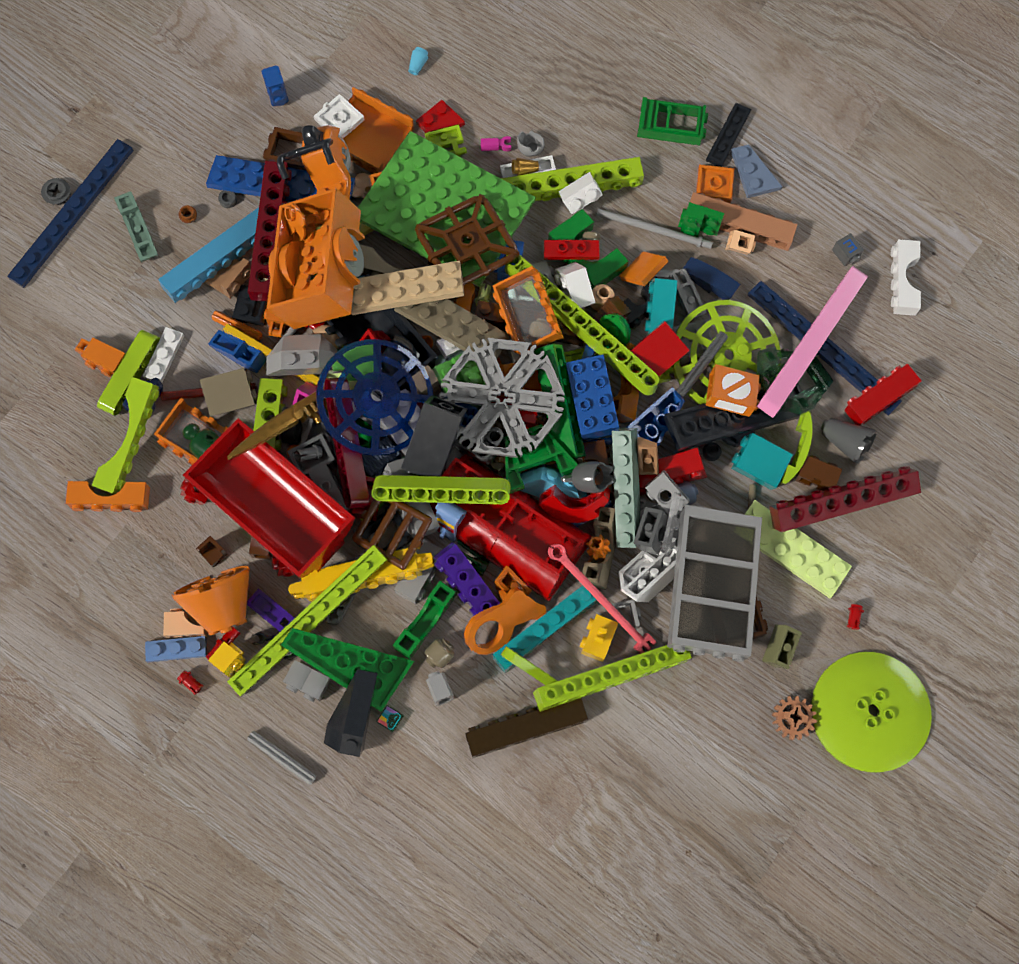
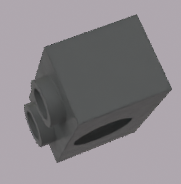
(651, 530)

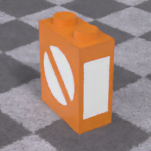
(733, 390)

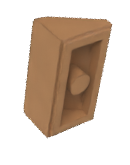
(647, 457)

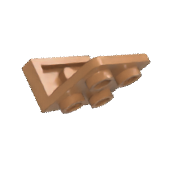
(230, 278)

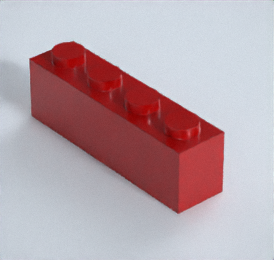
(882, 395)

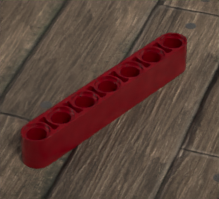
(349, 462)

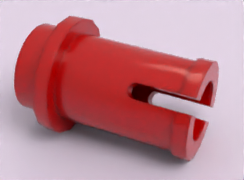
(854, 616)
(190, 682)

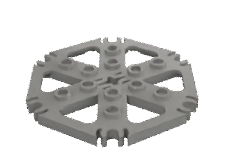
(513, 382)

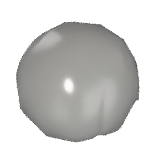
(530, 143)

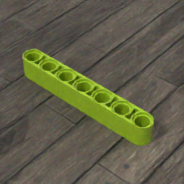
(452, 489)

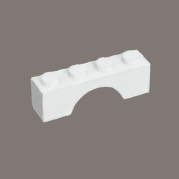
(905, 298)

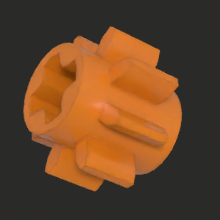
(596, 542)

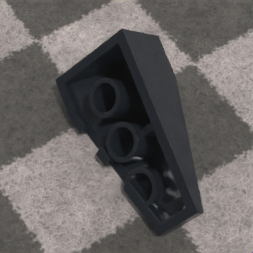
(350, 720)

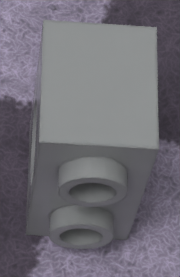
(661, 483)

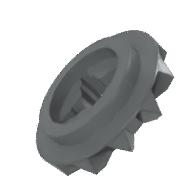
(52, 186)

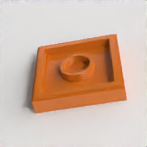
(715, 182)
(643, 268)

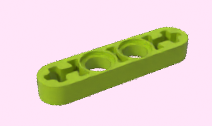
(527, 666)

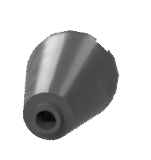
(849, 437)

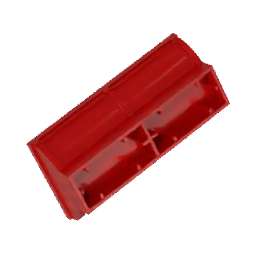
(272, 501)
(517, 533)

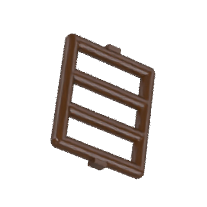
(411, 513)

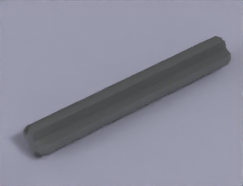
(702, 363)

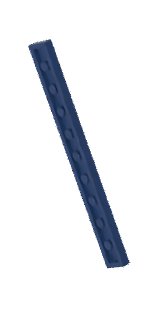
(70, 213)
(829, 352)

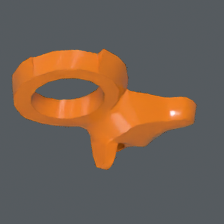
(513, 610)

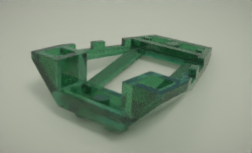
(767, 368)

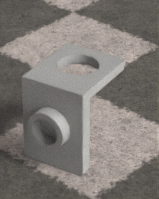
(635, 612)

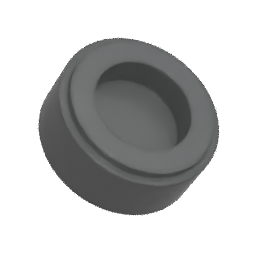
(227, 199)

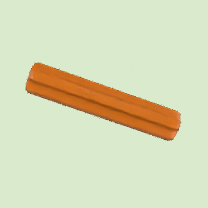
(224, 319)

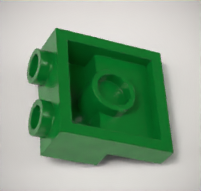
(700, 218)

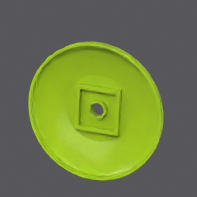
(844, 719)

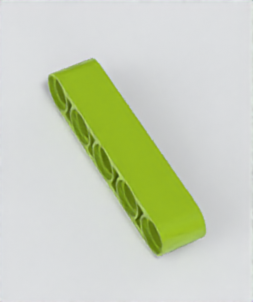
(131, 366)

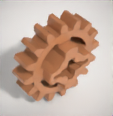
(795, 709)

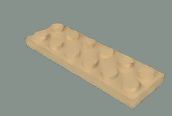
(408, 287)

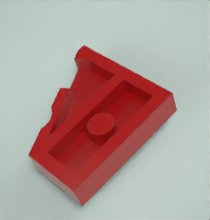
(439, 117)

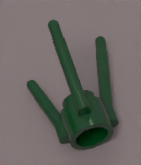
(478, 562)

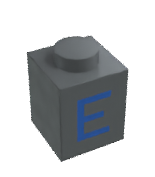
(848, 250)

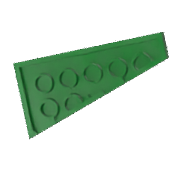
(341, 660)

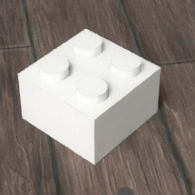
(575, 284)

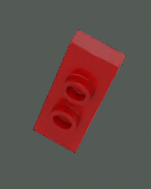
(571, 250)

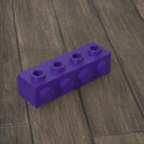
(465, 579)

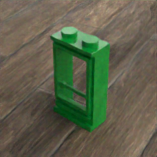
(648, 121)

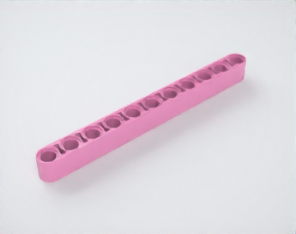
(812, 342)

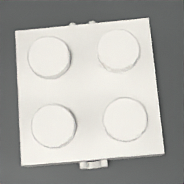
(339, 114)

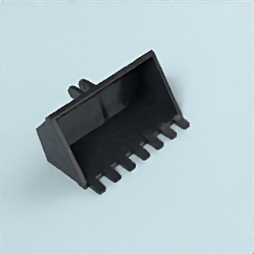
(353, 327)

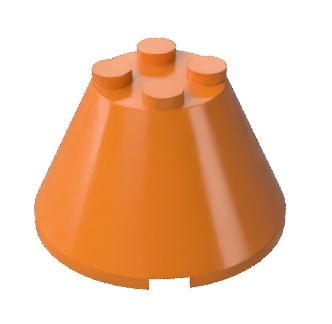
(217, 601)

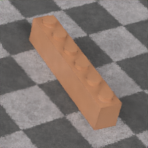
(765, 227)

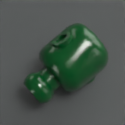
(199, 439)

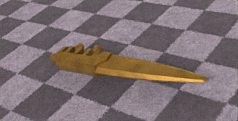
(286, 419)

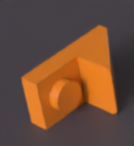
(508, 580)

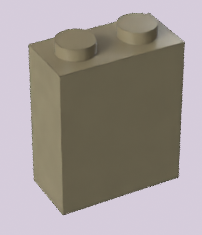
(229, 391)

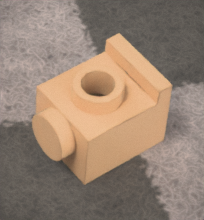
(747, 239)

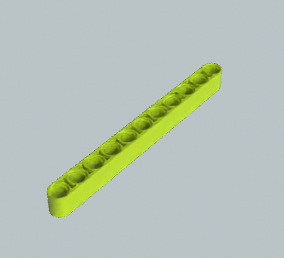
(589, 327)

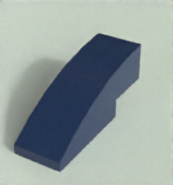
(711, 278)

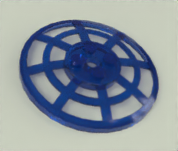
(362, 396)

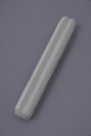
(281, 757)

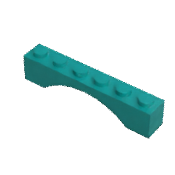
(547, 625)

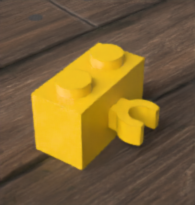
(599, 637)

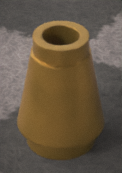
(524, 166)

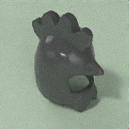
(584, 475)

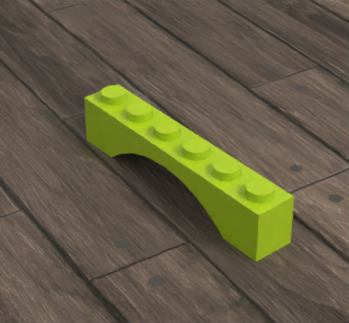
(140, 400)

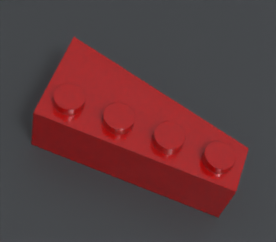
(680, 467)

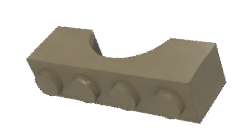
(598, 570)

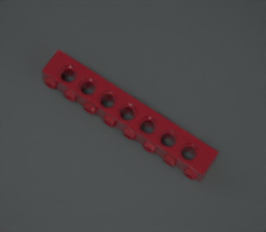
(258, 289)
(908, 485)

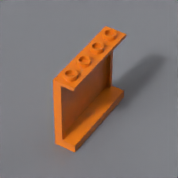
(380, 133)

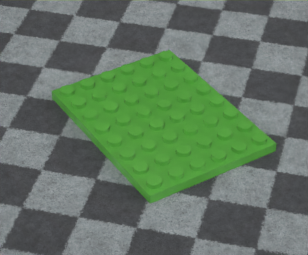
(424, 182)

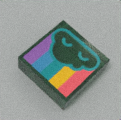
(390, 718)

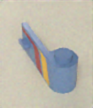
(449, 517)

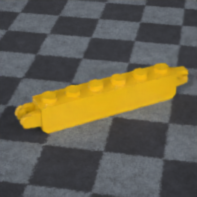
(317, 582)

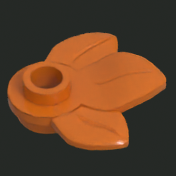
(295, 220)

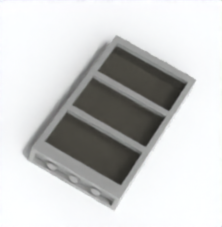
(715, 583)

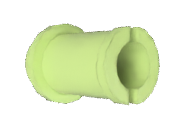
(483, 295)

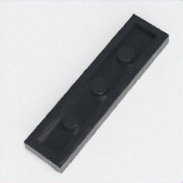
(728, 135)

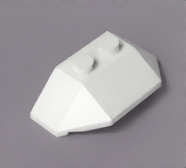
(647, 574)

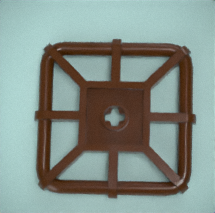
(471, 230)

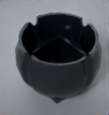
(397, 355)

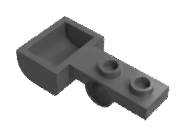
(319, 469)

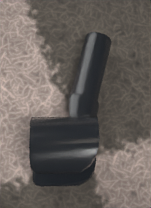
(262, 638)

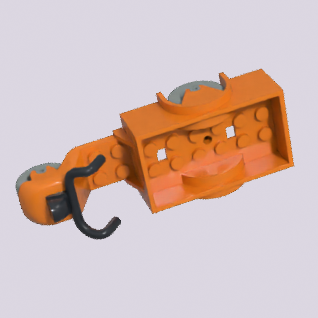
(329, 251)

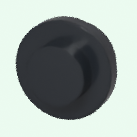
(711, 451)

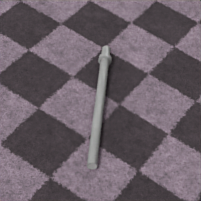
(654, 228)

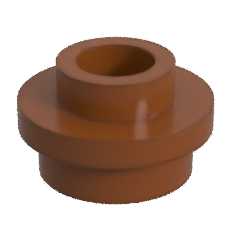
(187, 210)

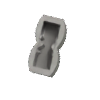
(307, 681)
(439, 688)

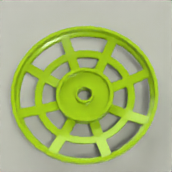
(735, 342)

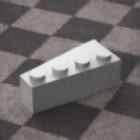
(394, 468)

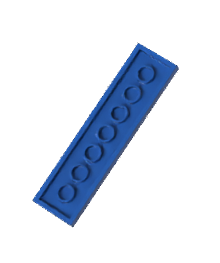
(247, 177)

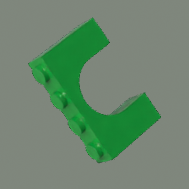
(598, 271)

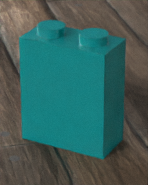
(761, 461)

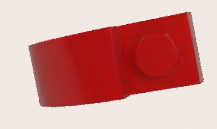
(571, 509)

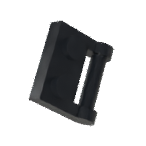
(245, 308)

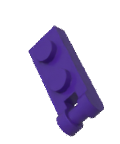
(269, 609)

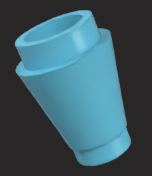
(418, 59)

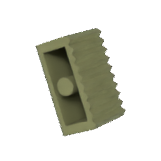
(781, 646)

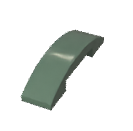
(136, 226)

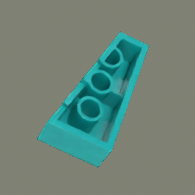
(661, 303)

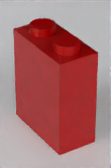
(660, 349)

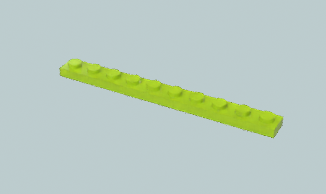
(308, 619)

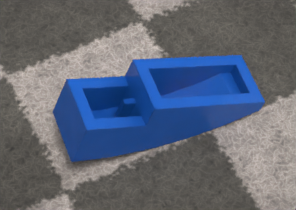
(238, 351)

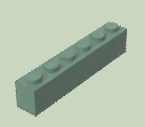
(626, 486)

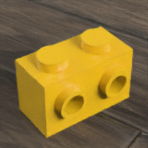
(228, 659)

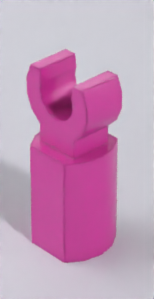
(495, 144)

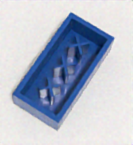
(592, 397)

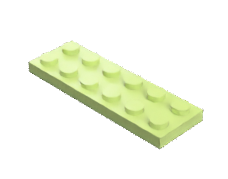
(800, 554)

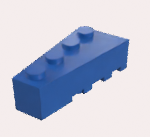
(651, 423)

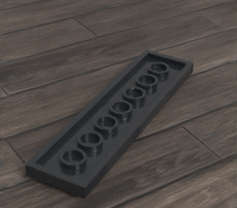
(708, 424)

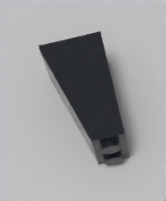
(433, 437)

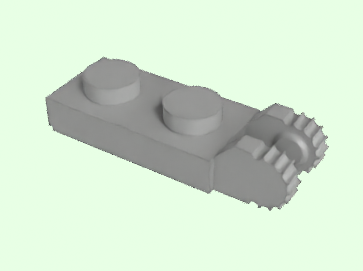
(687, 294)

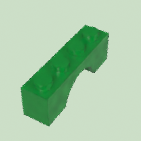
(426, 620)

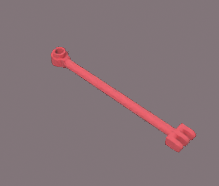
(641, 640)

